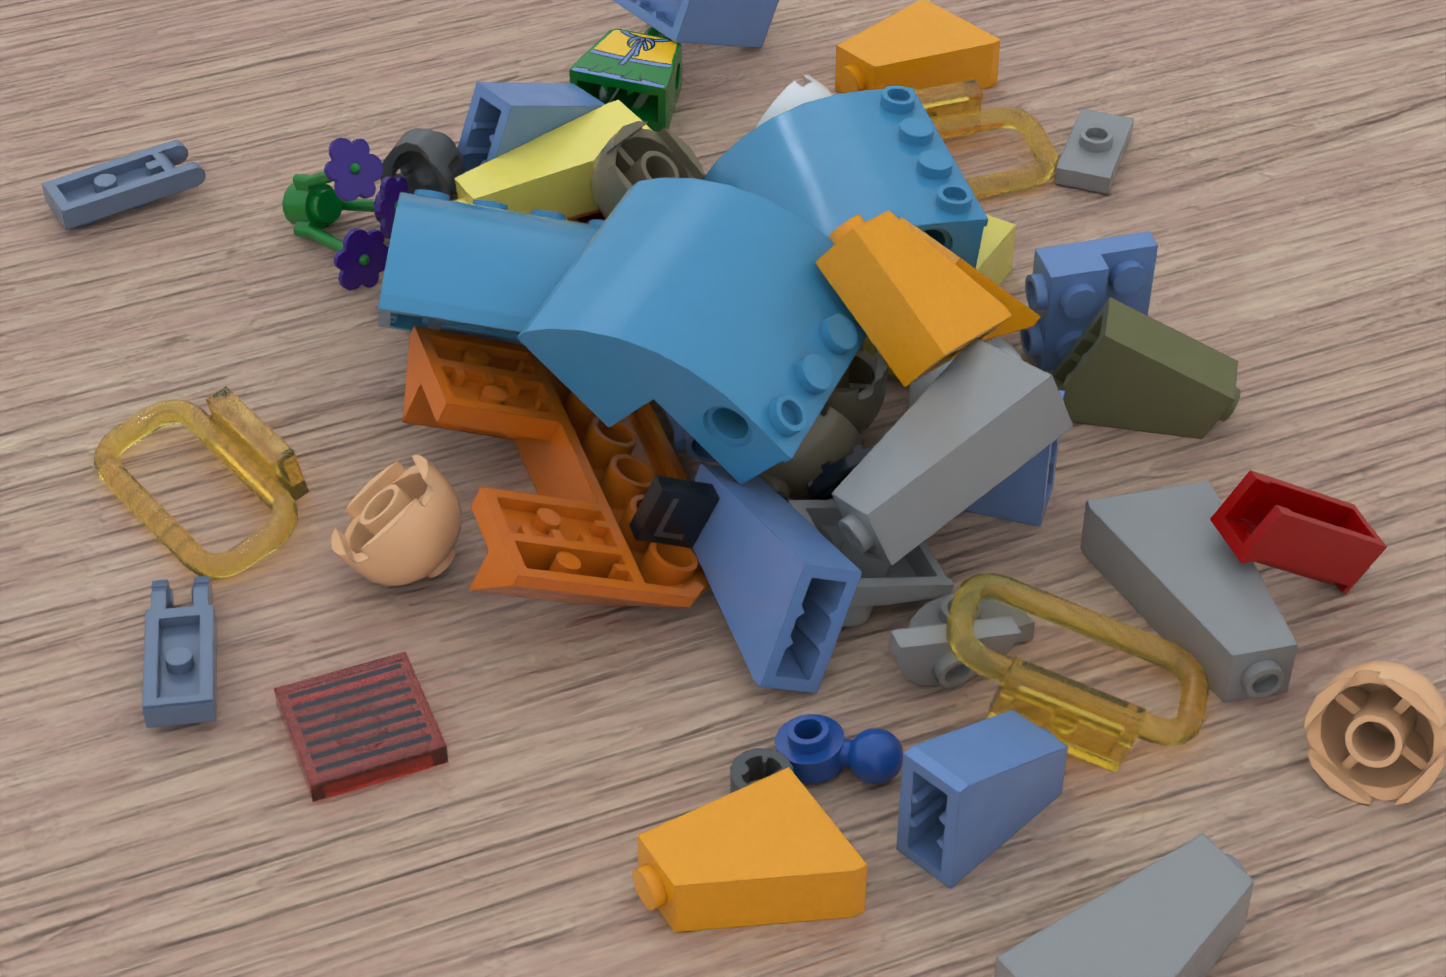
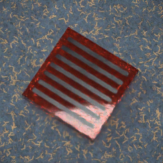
(360, 726)

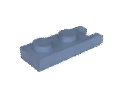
(121, 184)

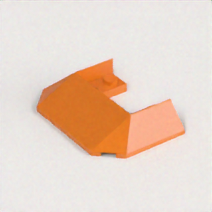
(588, 478)

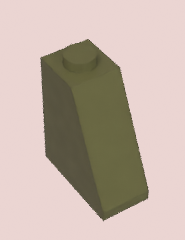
(1145, 377)

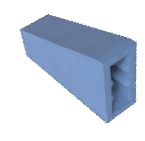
(774, 581)

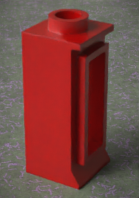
(1297, 531)

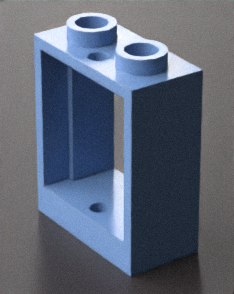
(707, 21)

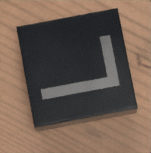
(674, 511)

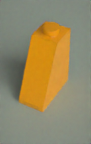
(917, 50)
(907, 295)
(751, 861)

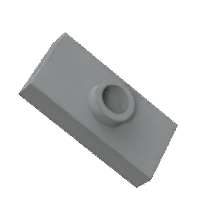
(1094, 151)

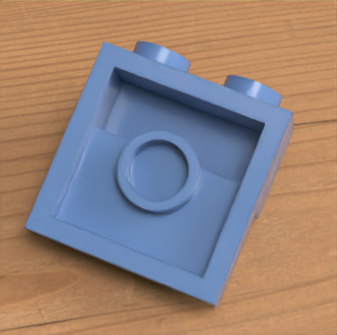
(1074, 284)

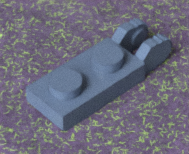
(180, 657)

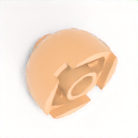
(401, 525)
(1378, 732)

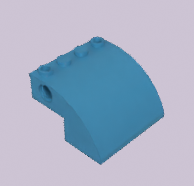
(860, 158)
(474, 264)
(709, 313)

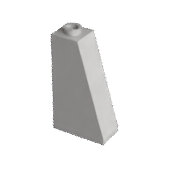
(949, 450)
(1191, 586)
(1154, 924)

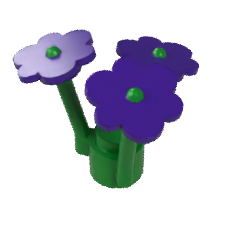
(315, 205)

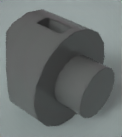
(426, 161)

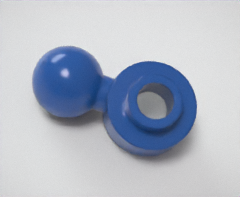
(820, 751)

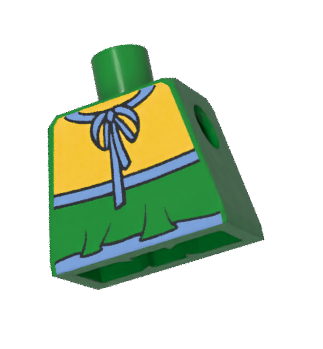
(635, 69)

